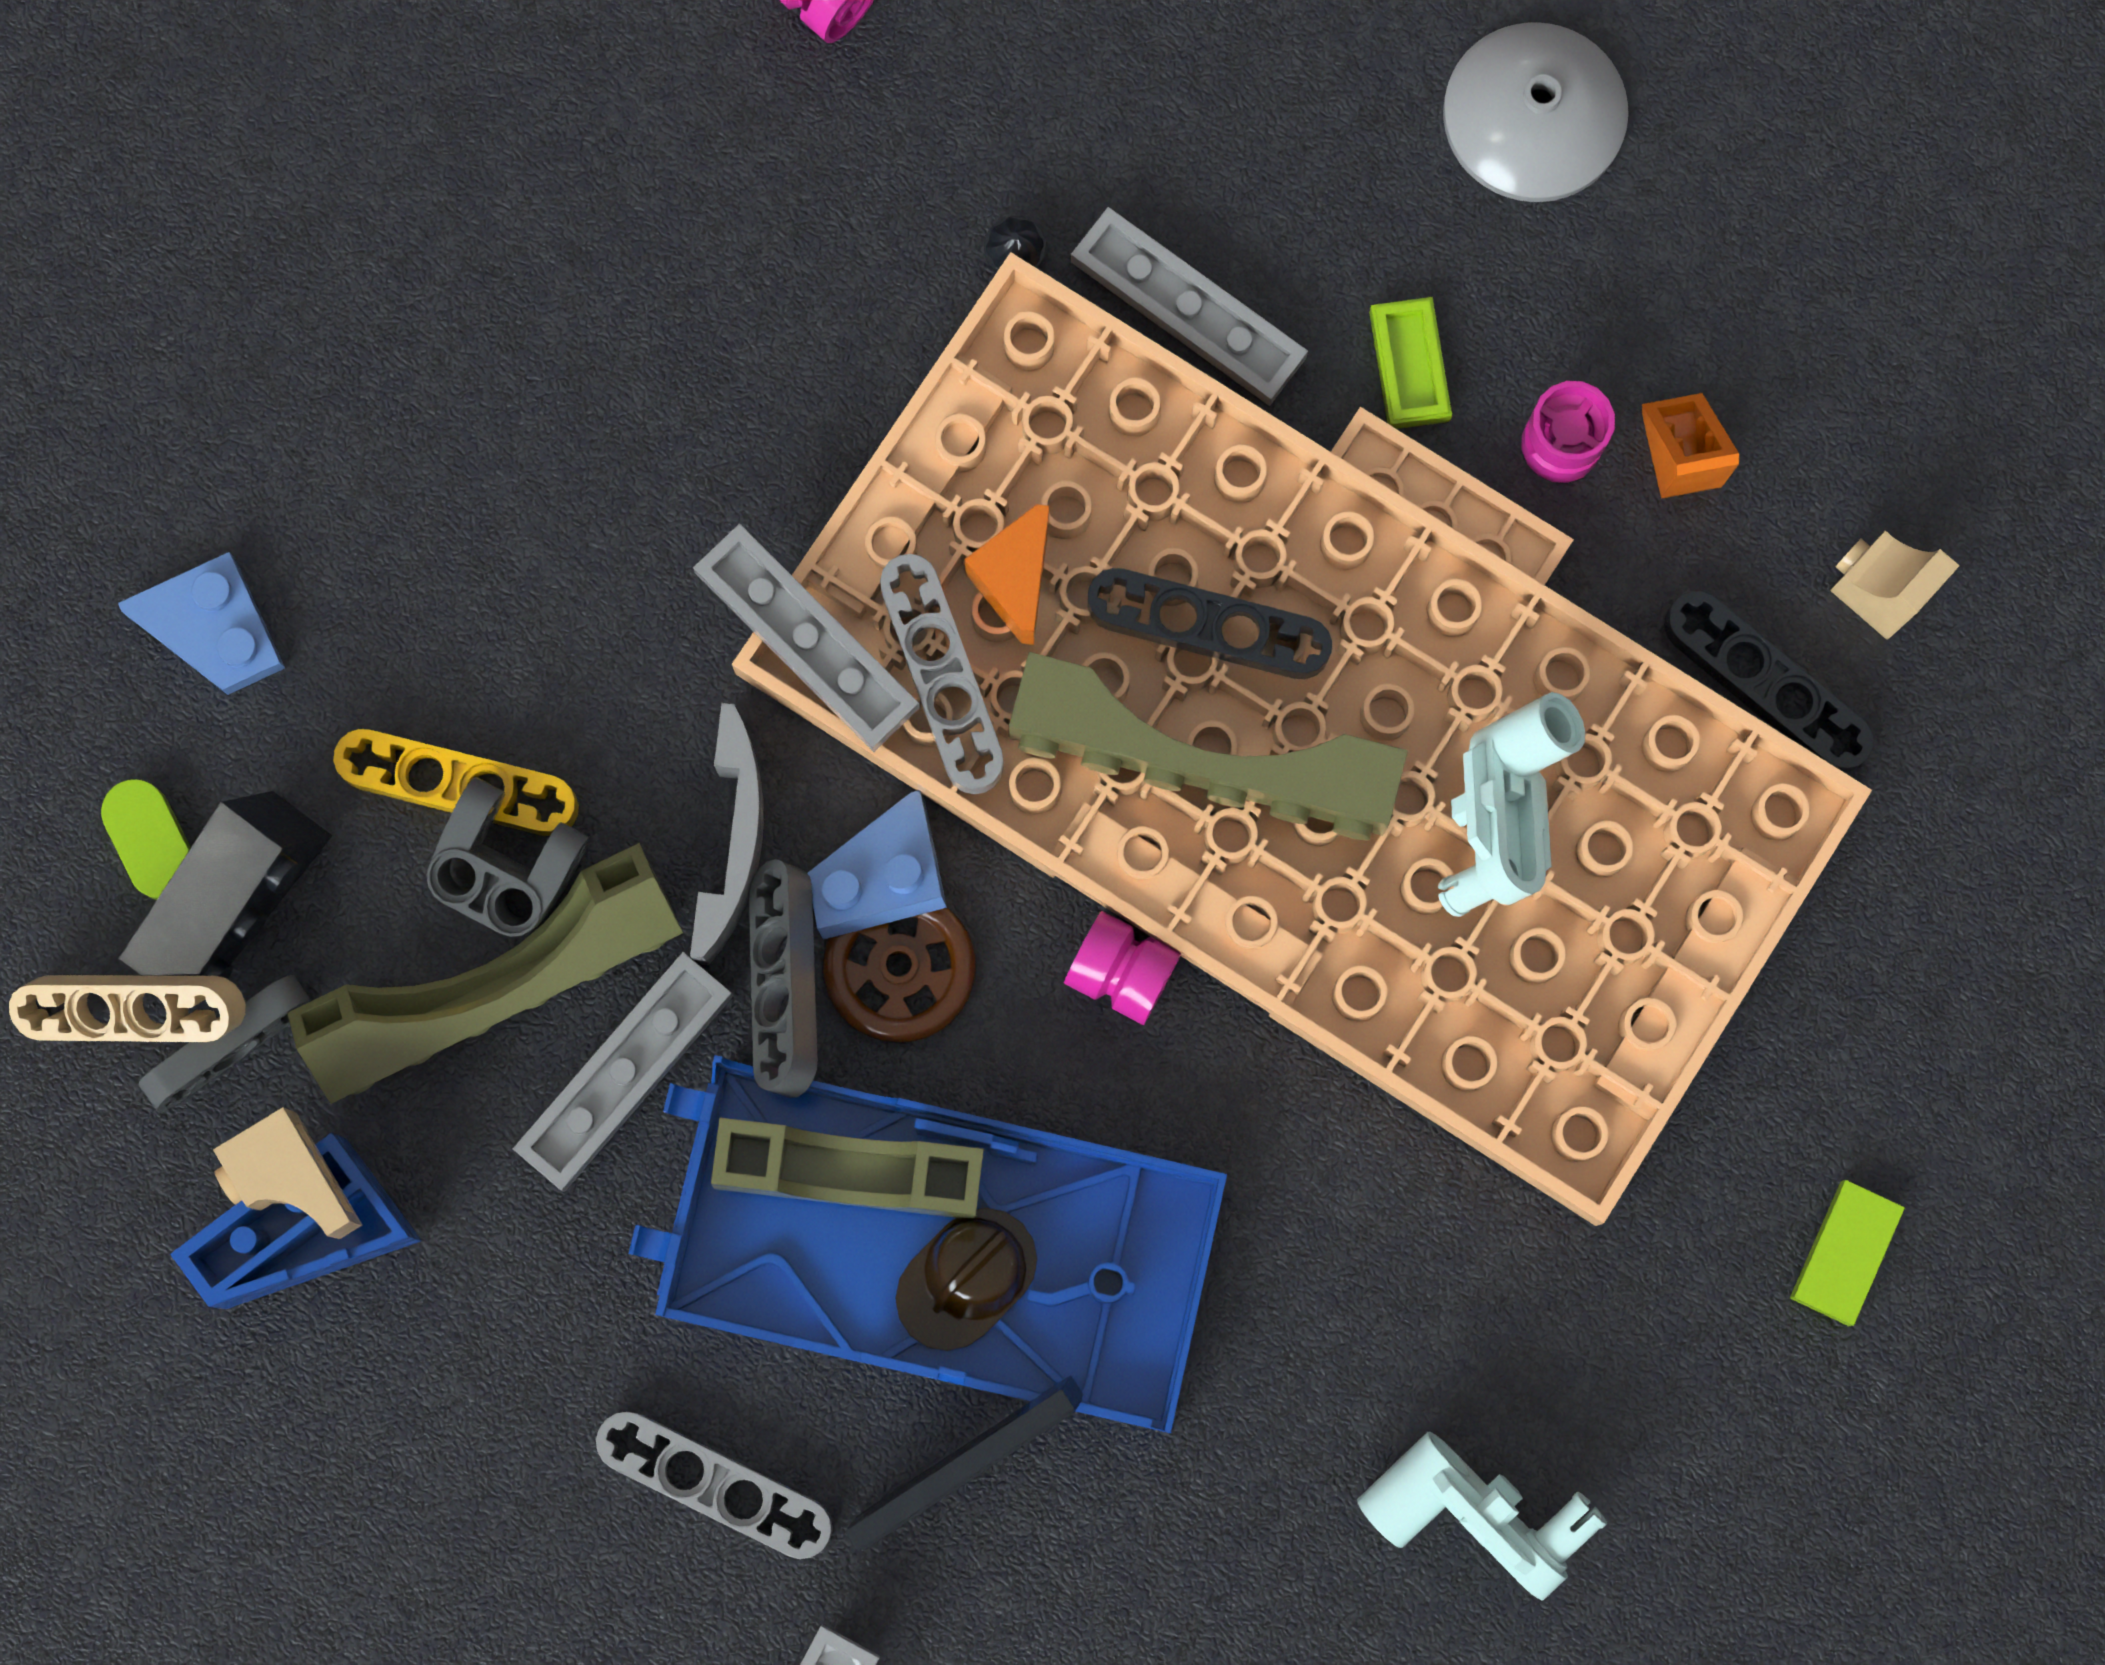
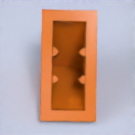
(1688, 445)
(1011, 571)

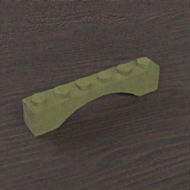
(1338, 781)
(373, 1032)

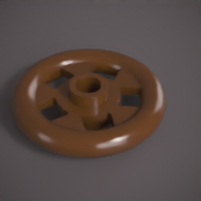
(894, 1020)

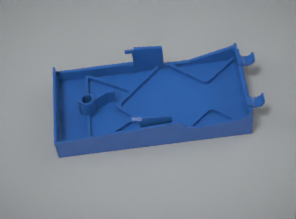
(1111, 1229)

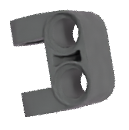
(497, 872)

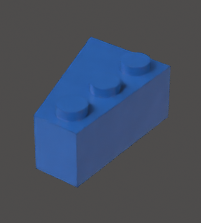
(272, 1249)

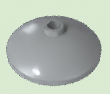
(1530, 146)

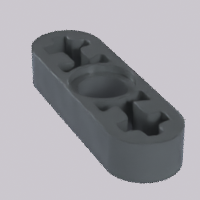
(203, 1061)

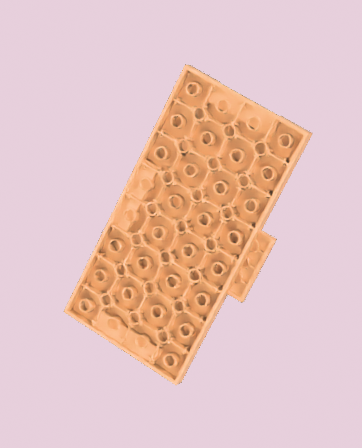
(1521, 1027)

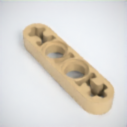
(127, 1015)

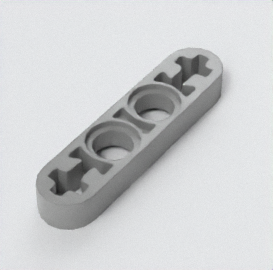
(946, 672)
(710, 1493)

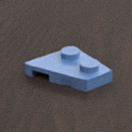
(209, 623)
(879, 873)

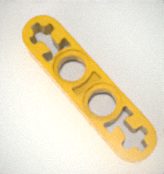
(457, 774)

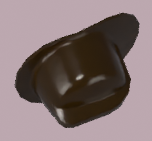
(966, 1279)

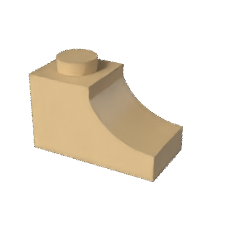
(1890, 581)
(281, 1164)

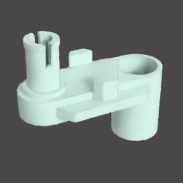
(1508, 803)
(1437, 1478)

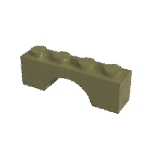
(847, 1169)

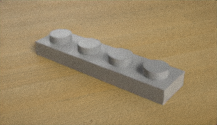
(1189, 306)
(806, 637)
(623, 1072)

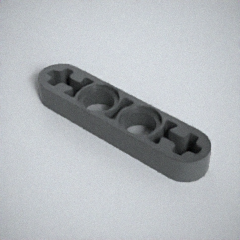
(785, 1047)

